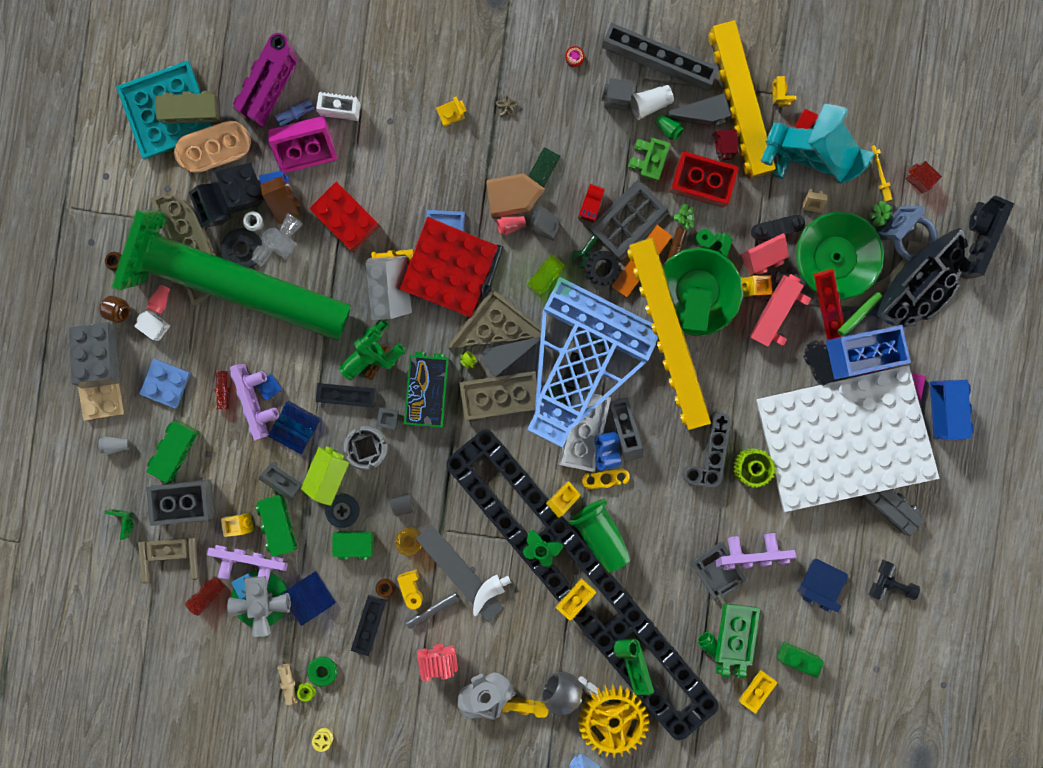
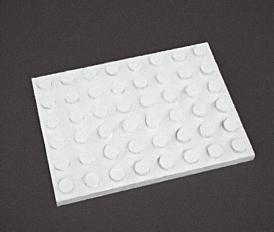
(847, 439)

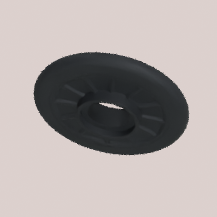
(233, 240)

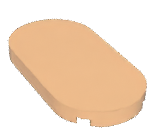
(212, 146)

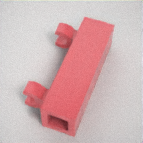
(777, 309)

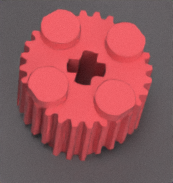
(437, 662)

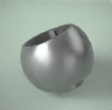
(562, 693)

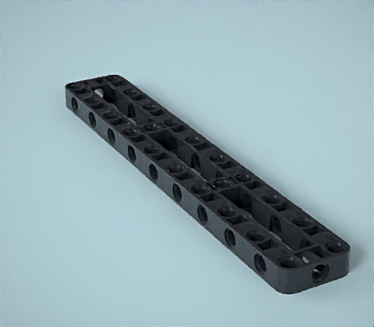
(691, 716)

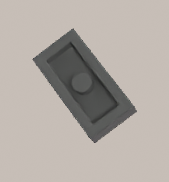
(280, 481)

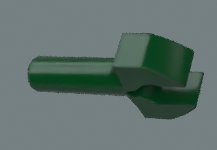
(585, 251)

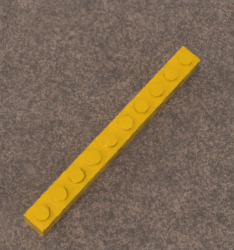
(670, 333)

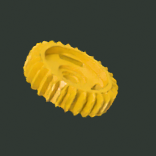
(625, 711)

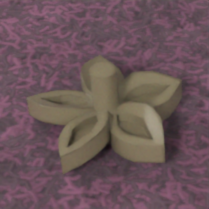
(507, 105)

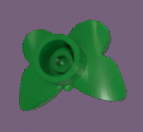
(540, 549)

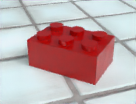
(704, 179)
(344, 216)

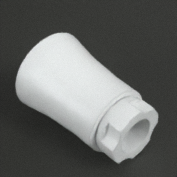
(650, 101)

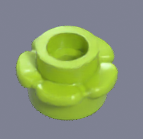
(468, 360)
(302, 695)

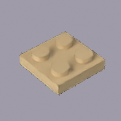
(101, 401)

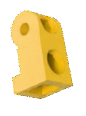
(410, 592)

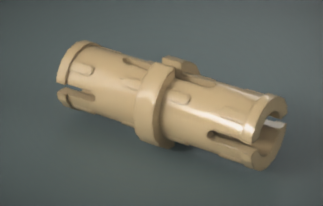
(287, 684)

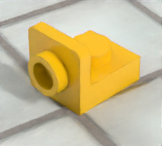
(779, 89)
(451, 112)
(757, 286)
(237, 524)

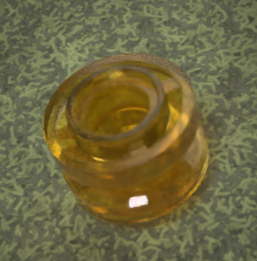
(400, 544)

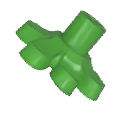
(881, 214)
(685, 216)

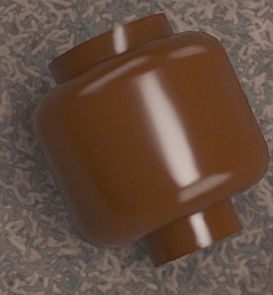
(114, 309)

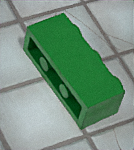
(172, 451)
(276, 525)

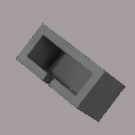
(617, 94)

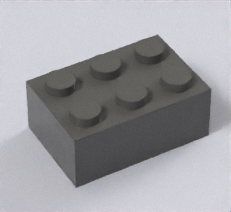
(94, 355)
(180, 502)

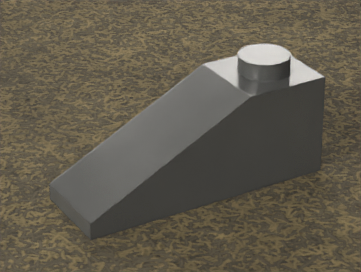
(704, 112)
(504, 355)
(626, 430)

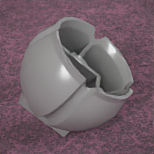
(353, 454)

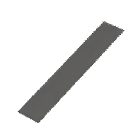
(456, 570)

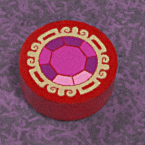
(574, 56)

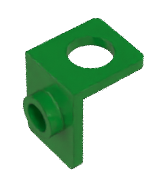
(127, 522)

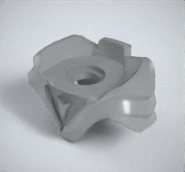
(492, 690)

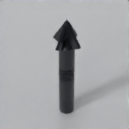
(486, 287)

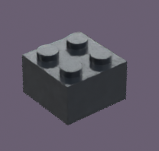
(236, 188)

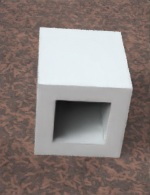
(151, 325)

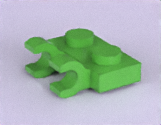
(654, 158)

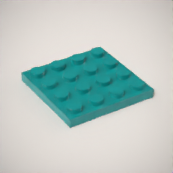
(140, 108)

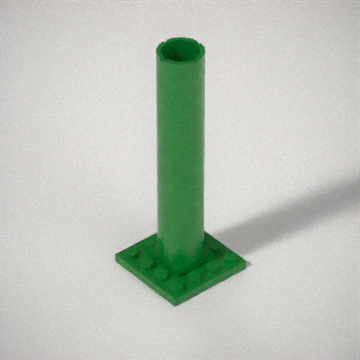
(152, 253)

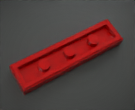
(829, 303)

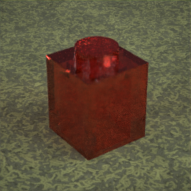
(923, 176)

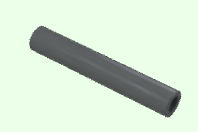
(432, 610)

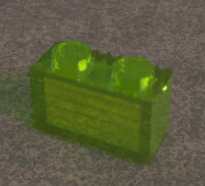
(545, 275)

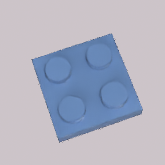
(165, 383)

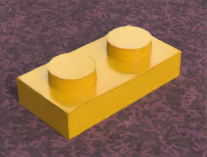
(563, 499)
(576, 599)
(757, 691)

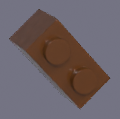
(280, 199)

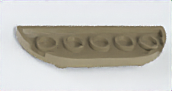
(184, 227)

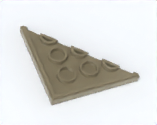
(496, 322)

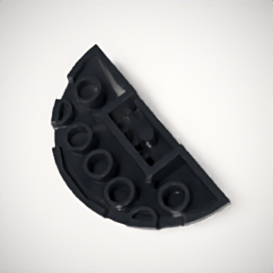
(926, 281)

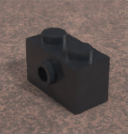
(207, 206)

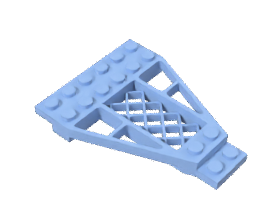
(606, 324)

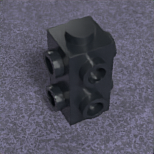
(817, 356)

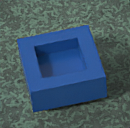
(270, 387)

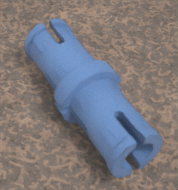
(294, 112)

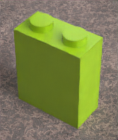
(325, 475)

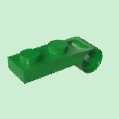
(635, 664)

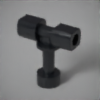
(887, 582)

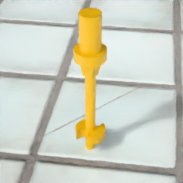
(885, 186)

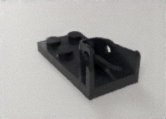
(989, 225)

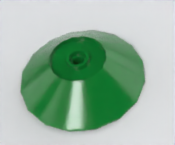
(854, 243)
(707, 271)

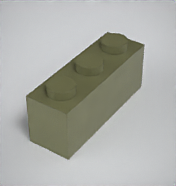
(188, 108)

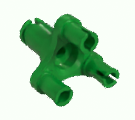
(370, 352)

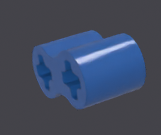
(607, 451)

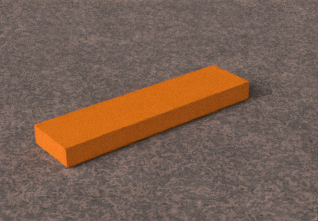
(627, 280)

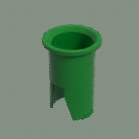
(601, 535)

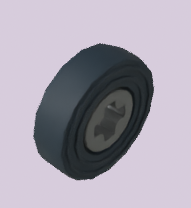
(350, 517)

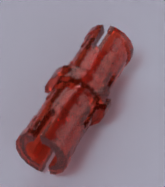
(221, 390)

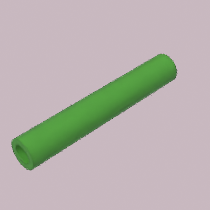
(860, 314)

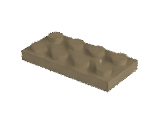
(499, 395)

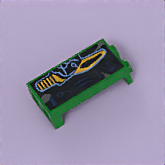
(426, 390)

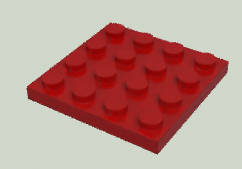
(448, 267)

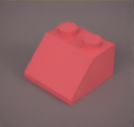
(766, 254)

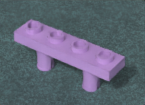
(251, 408)
(765, 559)
(264, 565)

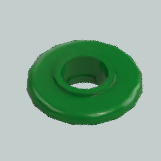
(315, 678)

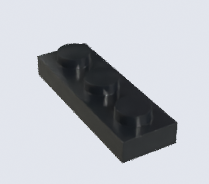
(345, 395)
(368, 625)

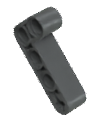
(711, 448)

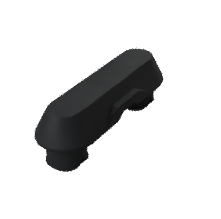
(777, 227)

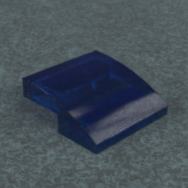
(294, 427)
(309, 598)

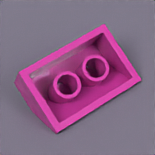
(302, 144)

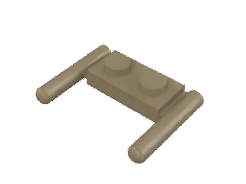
(166, 550)

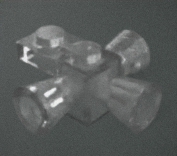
(277, 241)

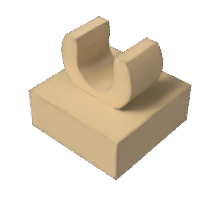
(814, 201)

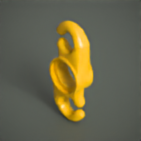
(614, 480)

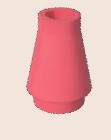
(510, 224)
(158, 300)

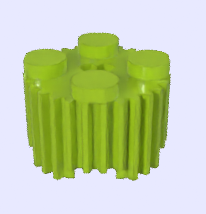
(764, 465)

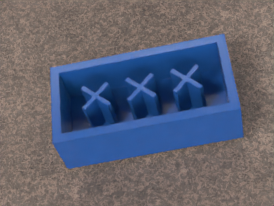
(868, 352)

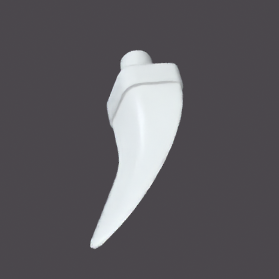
(488, 590)

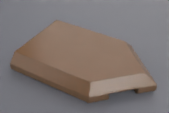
(512, 195)

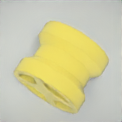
(321, 744)

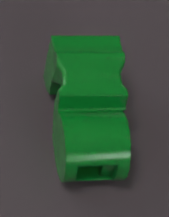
(706, 239)

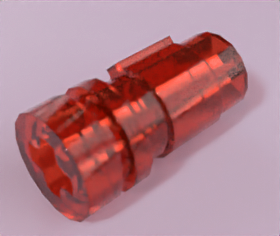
(205, 595)

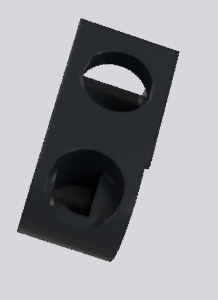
(578, 370)

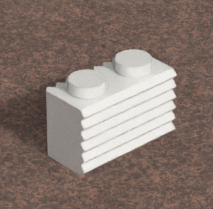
(338, 106)

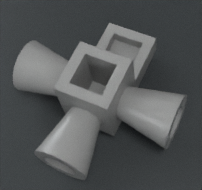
(258, 605)

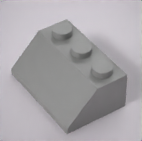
(384, 281)

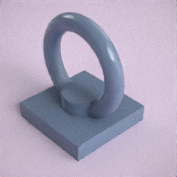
(902, 224)

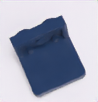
(823, 585)

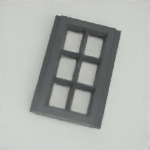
(613, 211)

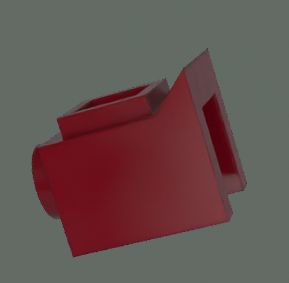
(726, 143)

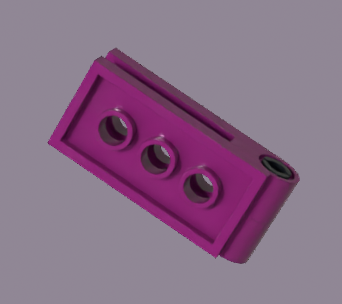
(266, 80)

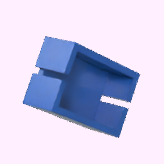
(951, 409)

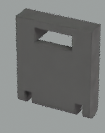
(717, 578)

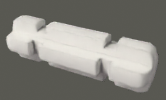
(589, 687)

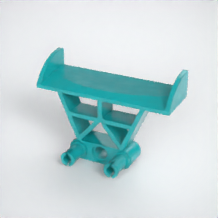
(824, 148)

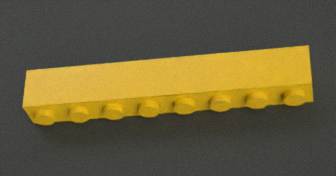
(741, 97)

